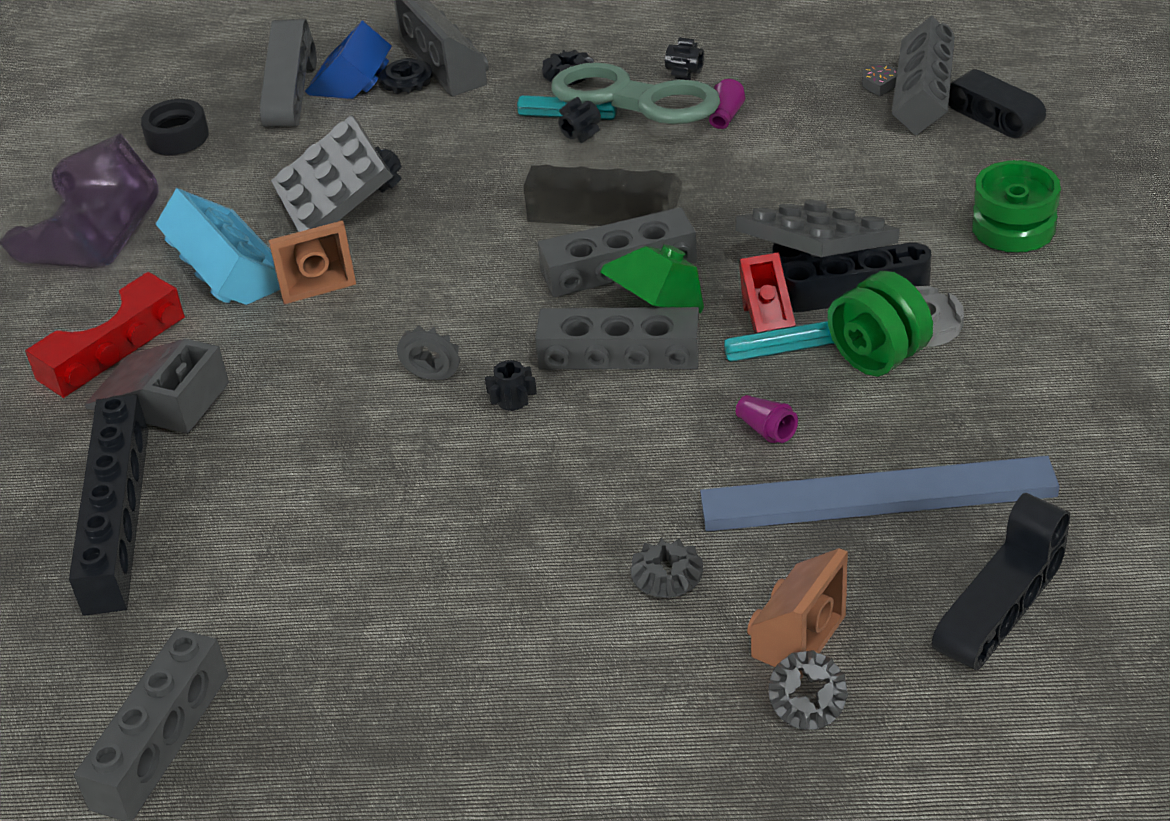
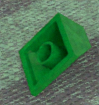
(658, 277)

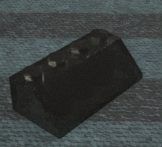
(597, 195)

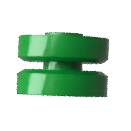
(1015, 206)
(880, 323)

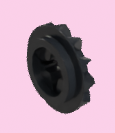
(562, 61)
(406, 75)

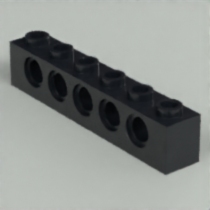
(109, 506)

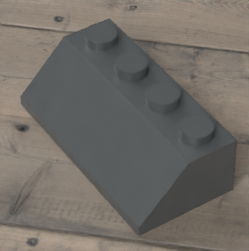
(441, 45)

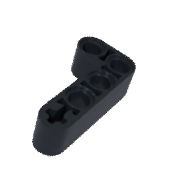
(820, 280)
(1006, 584)

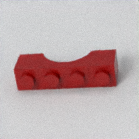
(72, 359)

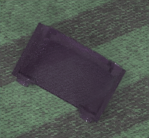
(104, 201)

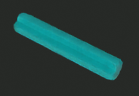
(550, 107)
(777, 341)

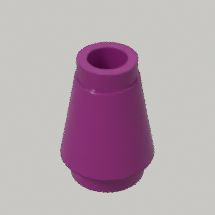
(731, 99)
(768, 418)

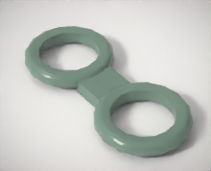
(637, 95)

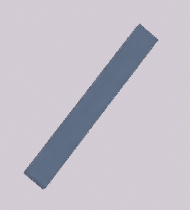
(877, 493)

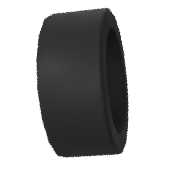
(176, 140)

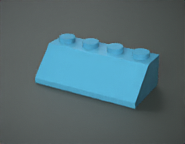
(219, 248)

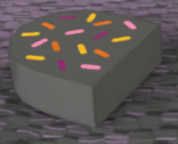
(879, 78)

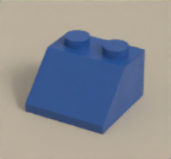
(351, 65)

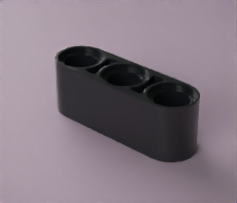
(996, 103)

